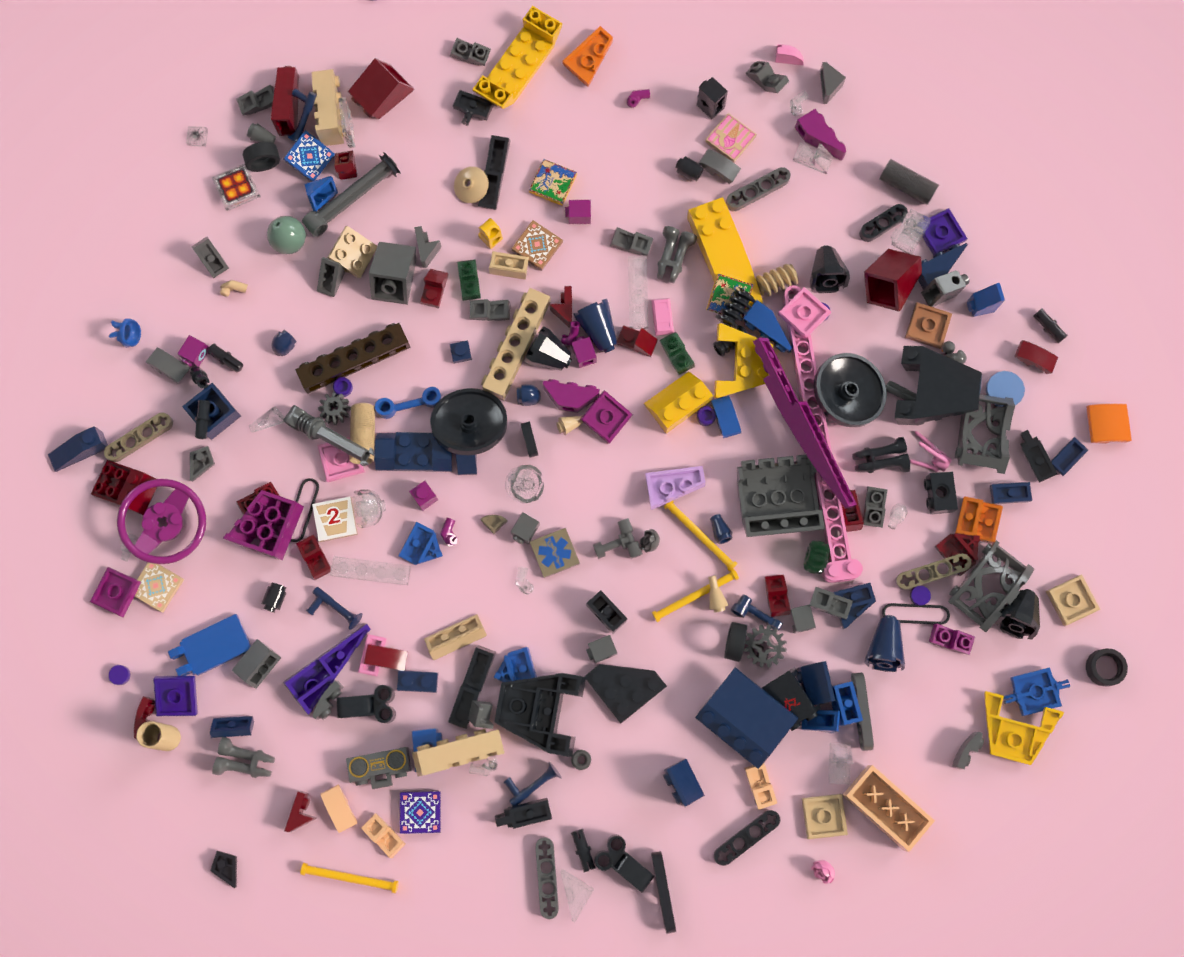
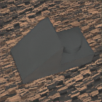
(426, 249)
(210, 257)

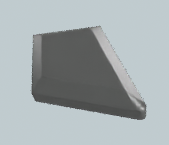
(200, 462)

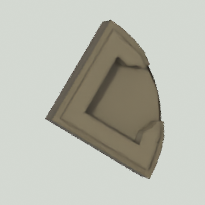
(494, 522)

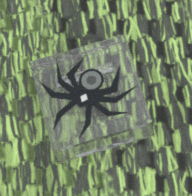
(197, 136)

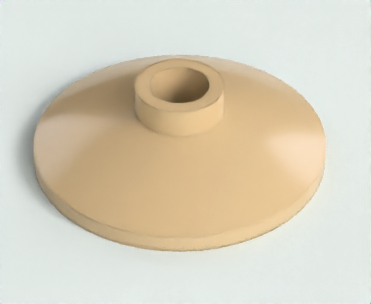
(477, 187)

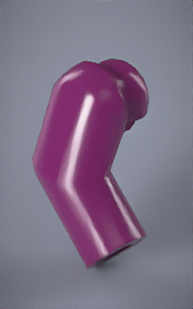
(635, 97)
(574, 332)
(447, 533)

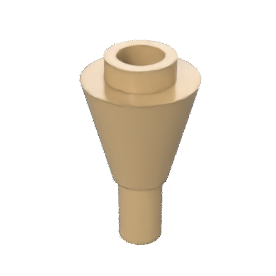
(567, 424)
(717, 599)

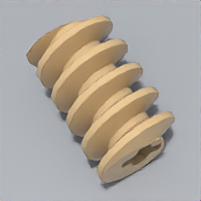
(776, 279)

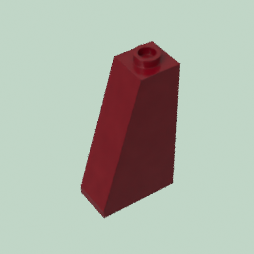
(285, 106)

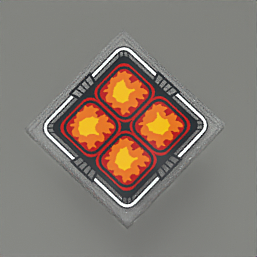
(236, 187)

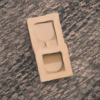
(760, 786)
(338, 808)
(383, 835)

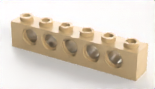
(531, 299)

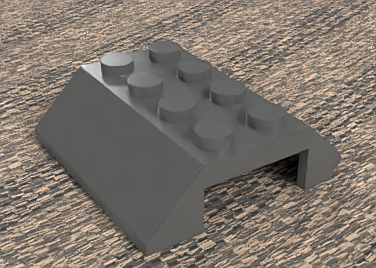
(778, 496)

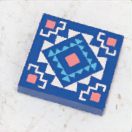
(309, 156)

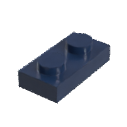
(1011, 493)
(417, 681)
(231, 726)

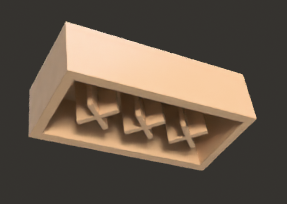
(888, 808)

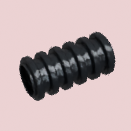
(723, 347)

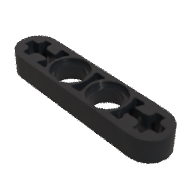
(748, 839)
(663, 892)

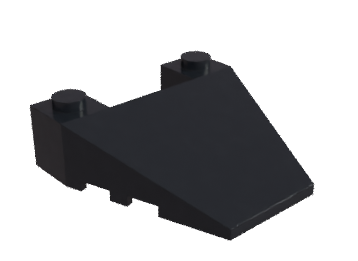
(942, 390)
(534, 707)

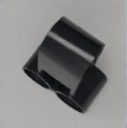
(367, 705)
(625, 865)

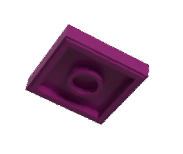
(606, 416)
(115, 592)

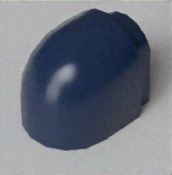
(283, 343)
(528, 395)

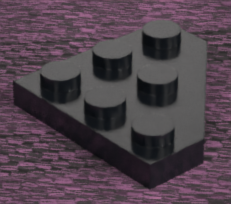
(624, 688)

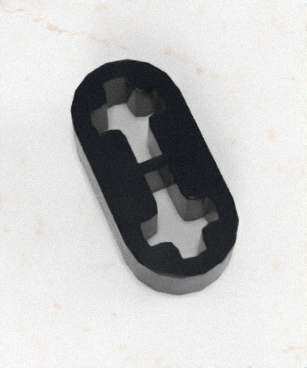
(529, 439)

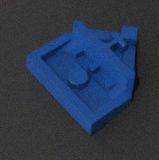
(420, 545)
(516, 666)

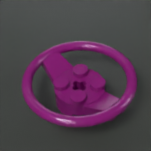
(153, 534)

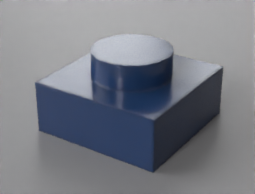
(460, 352)

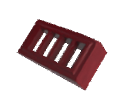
(854, 522)

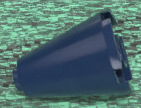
(598, 325)
(886, 646)

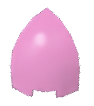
(788, 55)

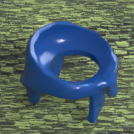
(128, 333)

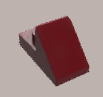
(345, 165)
(434, 288)
(564, 310)
(638, 341)
(297, 817)

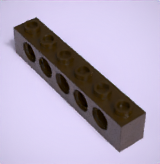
(363, 360)

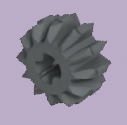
(335, 415)

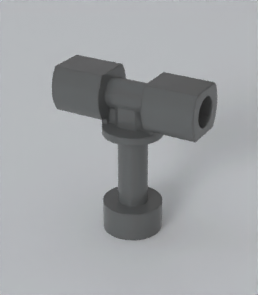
(625, 540)

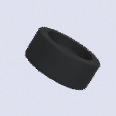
(261, 156)
(735, 641)
(1122, 667)

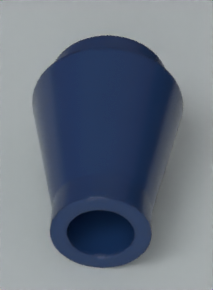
(721, 531)

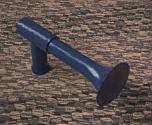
(309, 102)
(322, 596)
(520, 796)

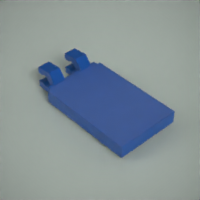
(212, 646)

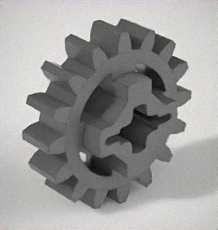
(762, 658)

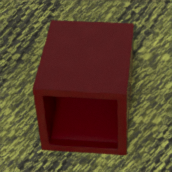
(379, 89)
(892, 279)

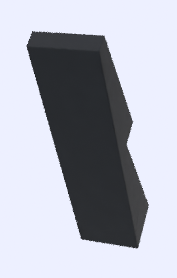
(495, 170)
(472, 685)

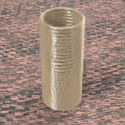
(364, 431)
(148, 734)

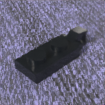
(1037, 457)
(525, 814)

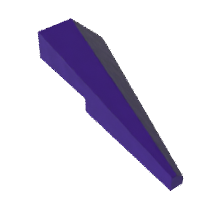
(315, 678)

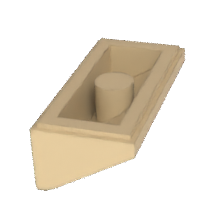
(508, 265)

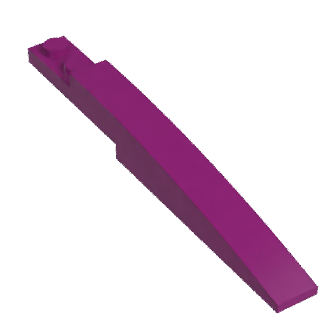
(802, 423)

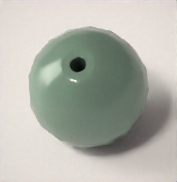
(286, 235)

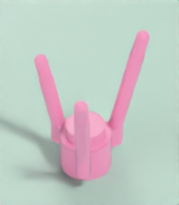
(940, 459)

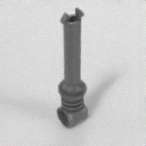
(316, 428)

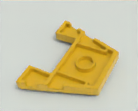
(748, 365)
(1014, 738)

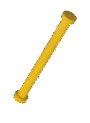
(700, 535)
(693, 596)
(305, 869)

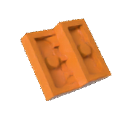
(1108, 423)
(979, 519)

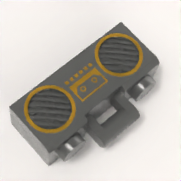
(388, 762)

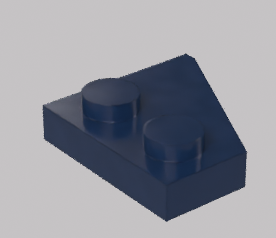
(862, 599)

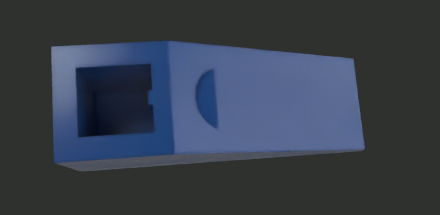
(765, 322)

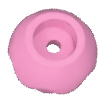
(824, 871)

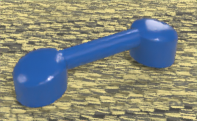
(387, 409)

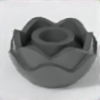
(650, 540)

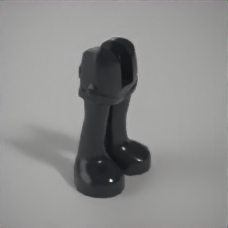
(898, 447)

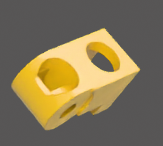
(490, 233)

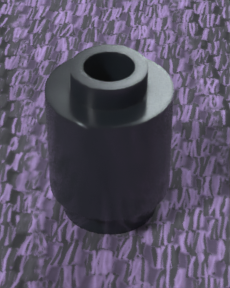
(689, 168)
(274, 597)

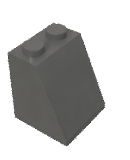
(392, 272)

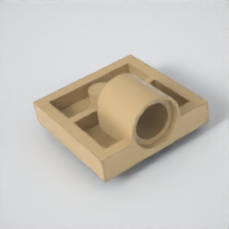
(352, 251)

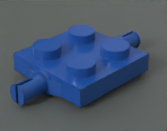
(1036, 691)

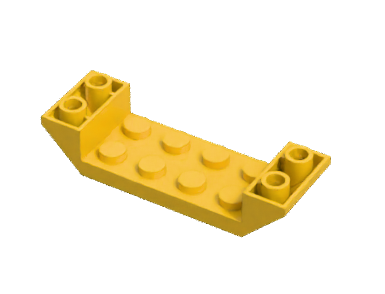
(520, 59)

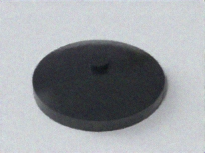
(850, 390)
(468, 421)

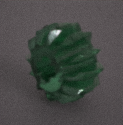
(816, 557)

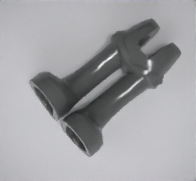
(671, 235)
(228, 749)

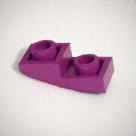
(951, 639)

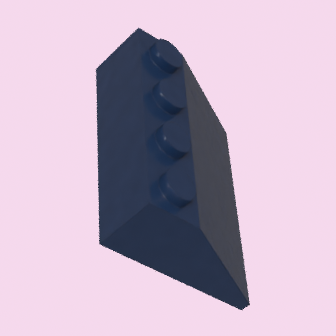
(746, 718)

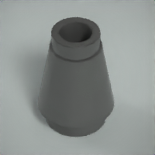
(260, 134)

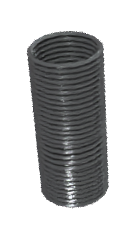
(908, 181)

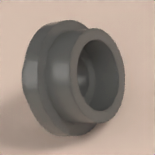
(586, 764)

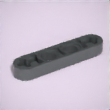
(758, 189)
(864, 727)
(547, 877)

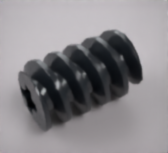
(736, 308)

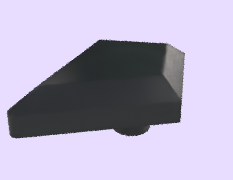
(225, 867)

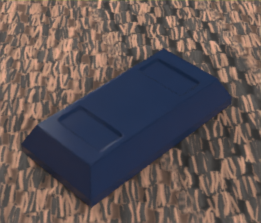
(1069, 456)

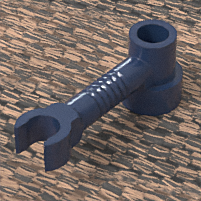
(744, 606)

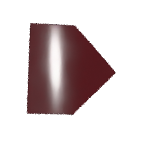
(959, 544)

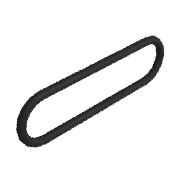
(311, 508)
(924, 606)

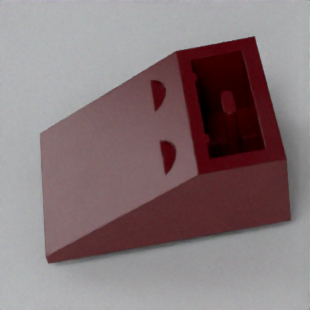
(117, 481)

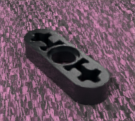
(887, 215)

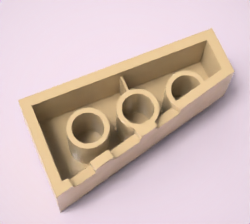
(327, 107)
(457, 752)

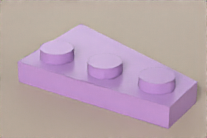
(673, 484)

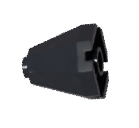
(828, 271)
(548, 351)
(1021, 616)

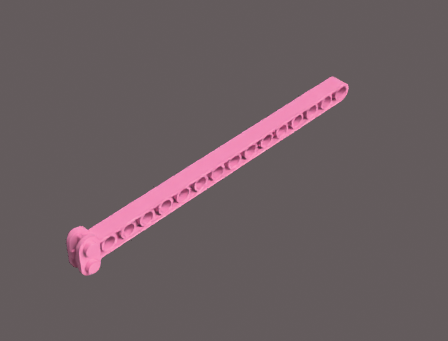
(839, 568)

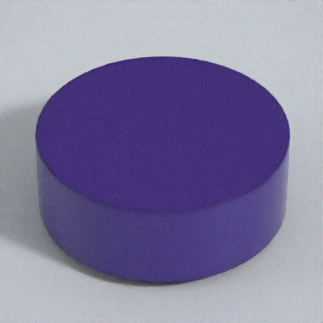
(342, 386)
(706, 416)
(920, 595)
(119, 675)

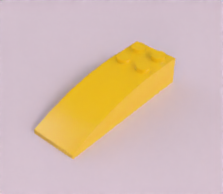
(721, 243)

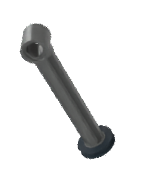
(317, 222)

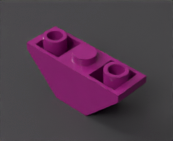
(570, 396)

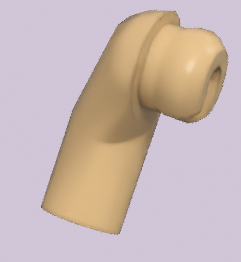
(232, 285)

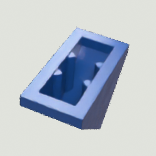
(320, 192)

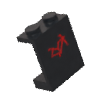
(792, 696)

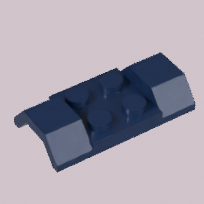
(410, 453)

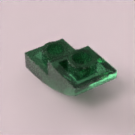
(469, 280)
(677, 353)

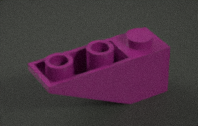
(815, 131)

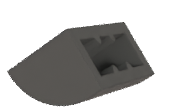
(256, 664)

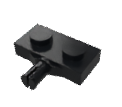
(472, 106)

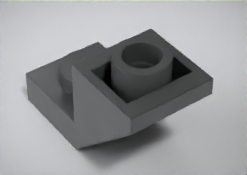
(766, 78)

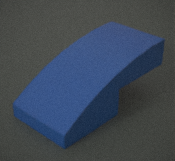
(726, 416)

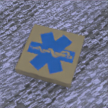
(554, 552)

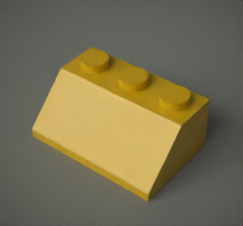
(678, 401)

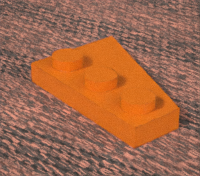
(589, 55)

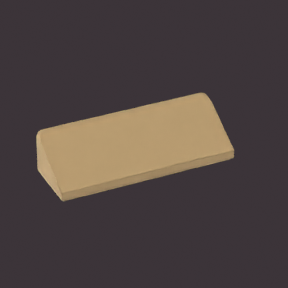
(455, 637)

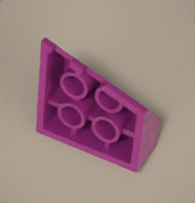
(267, 525)

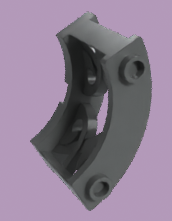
(991, 458)
(1017, 573)

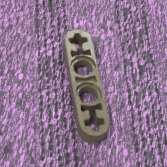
(140, 441)
(933, 572)

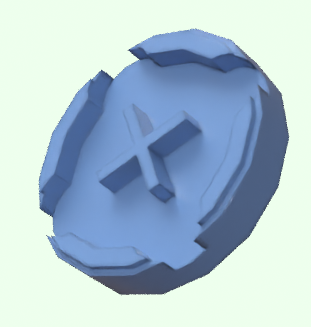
(1004, 385)

